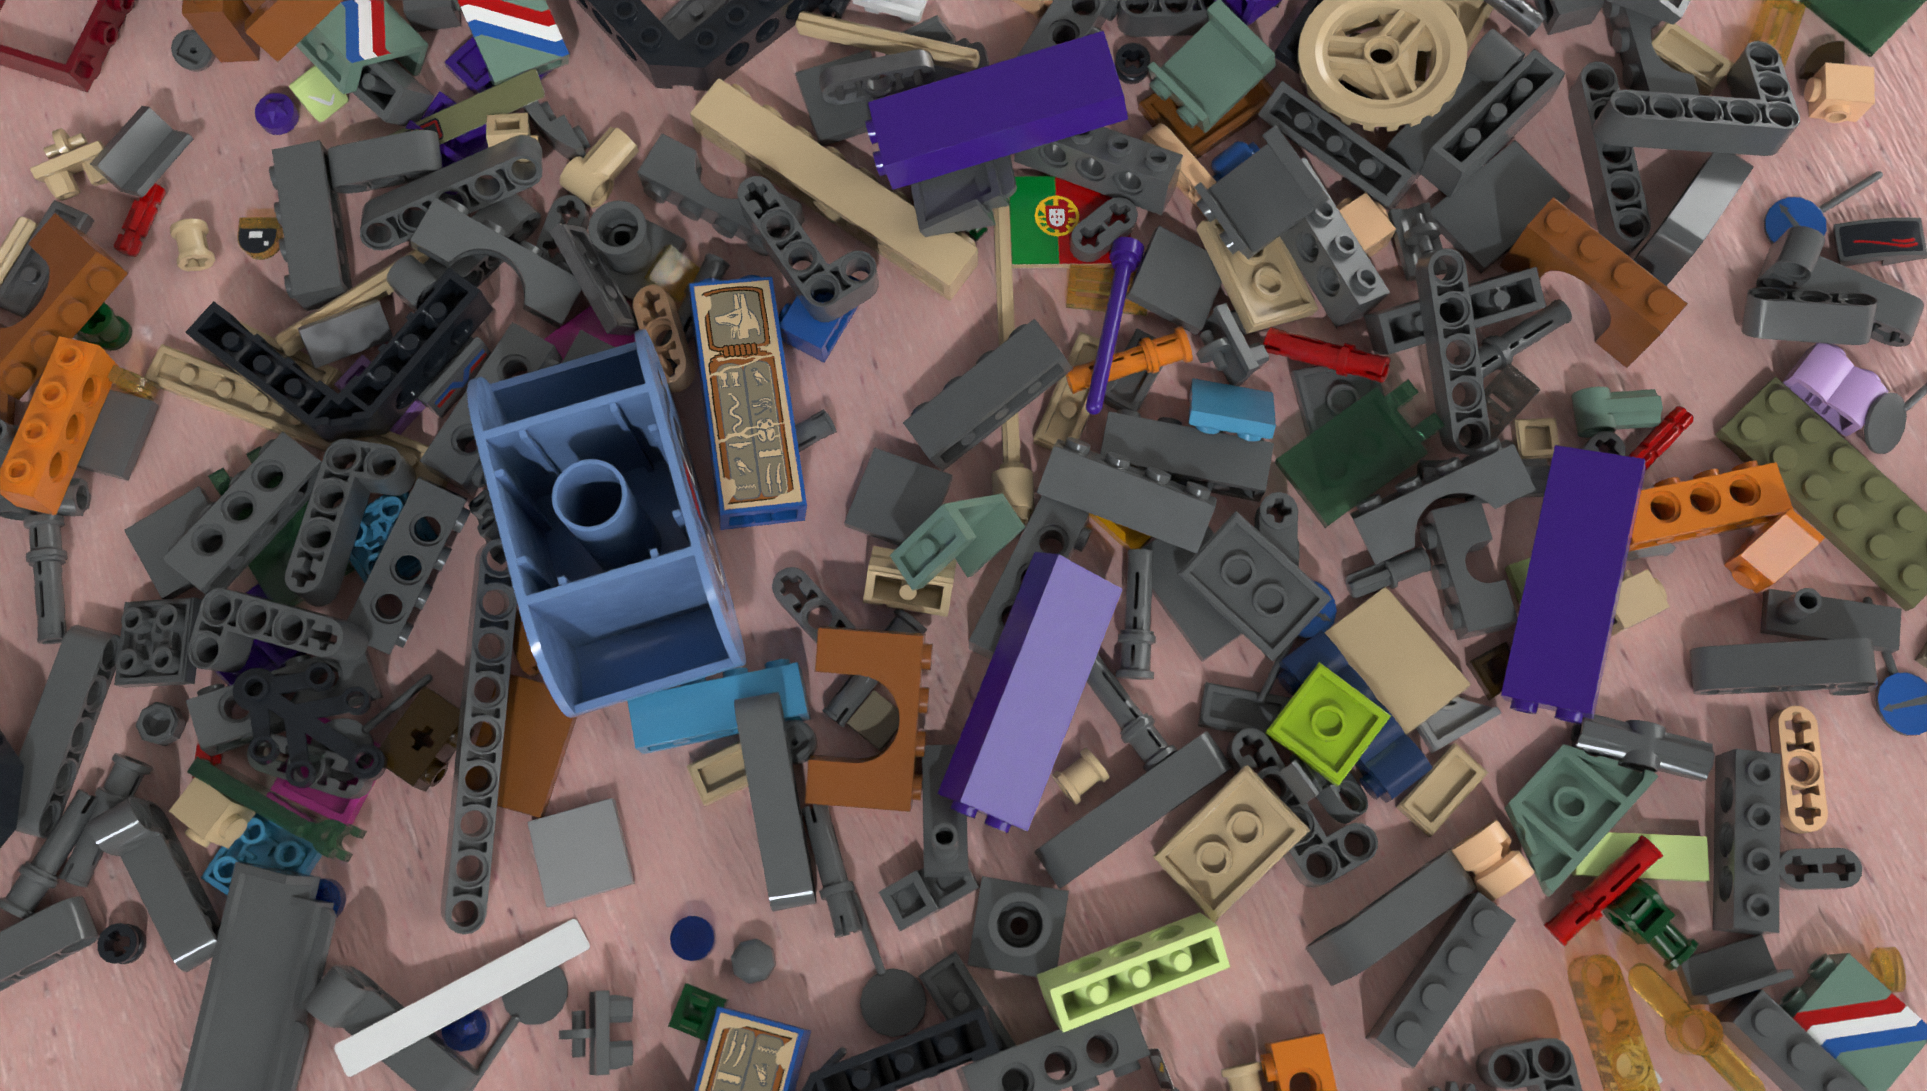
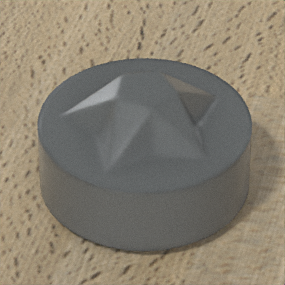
(191, 51)
(801, 741)

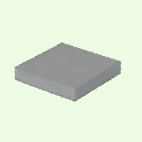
(580, 853)

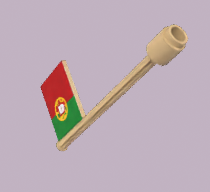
(1034, 235)

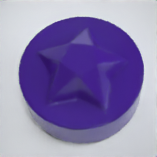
(276, 114)

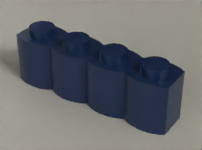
(1392, 758)

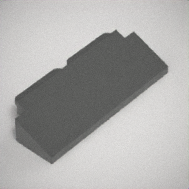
(965, 196)
(260, 973)

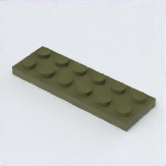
(1836, 489)

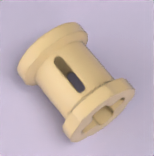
(192, 244)
(1080, 776)
(1244, 1077)

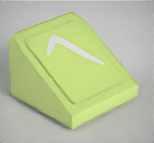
(318, 94)

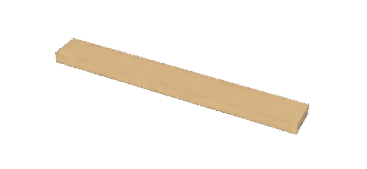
(234, 396)

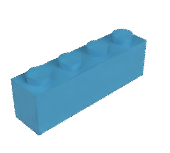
(706, 709)

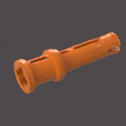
(1146, 356)

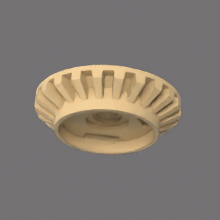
(1403, 30)

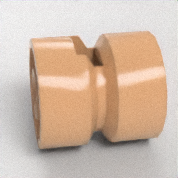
(1491, 860)

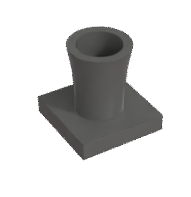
(629, 244)
(996, 945)

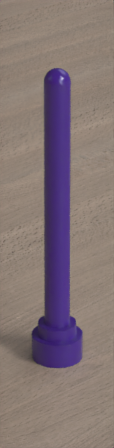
(1125, 258)

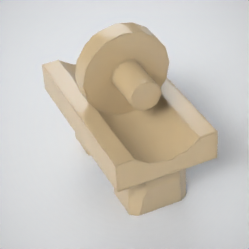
(60, 170)

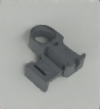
(1308, 783)

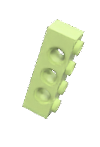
(1133, 971)

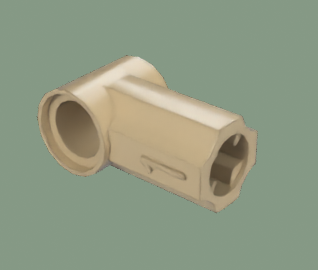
(594, 174)

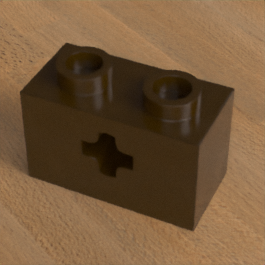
(404, 746)

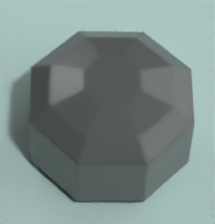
(160, 724)
(753, 961)

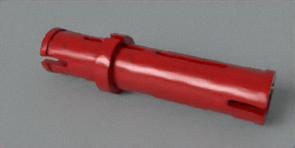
(1341, 358)
(1603, 890)

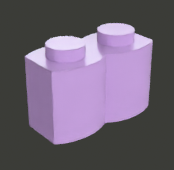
(1834, 387)

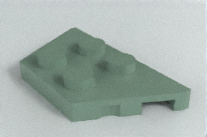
(1571, 810)

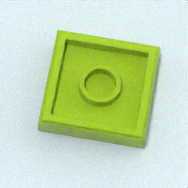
(1328, 724)

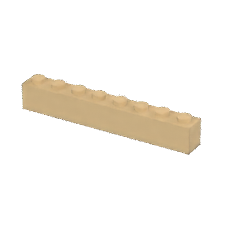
(832, 187)

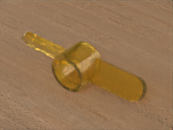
(1675, 1012)

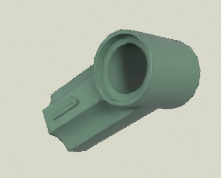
(1602, 410)

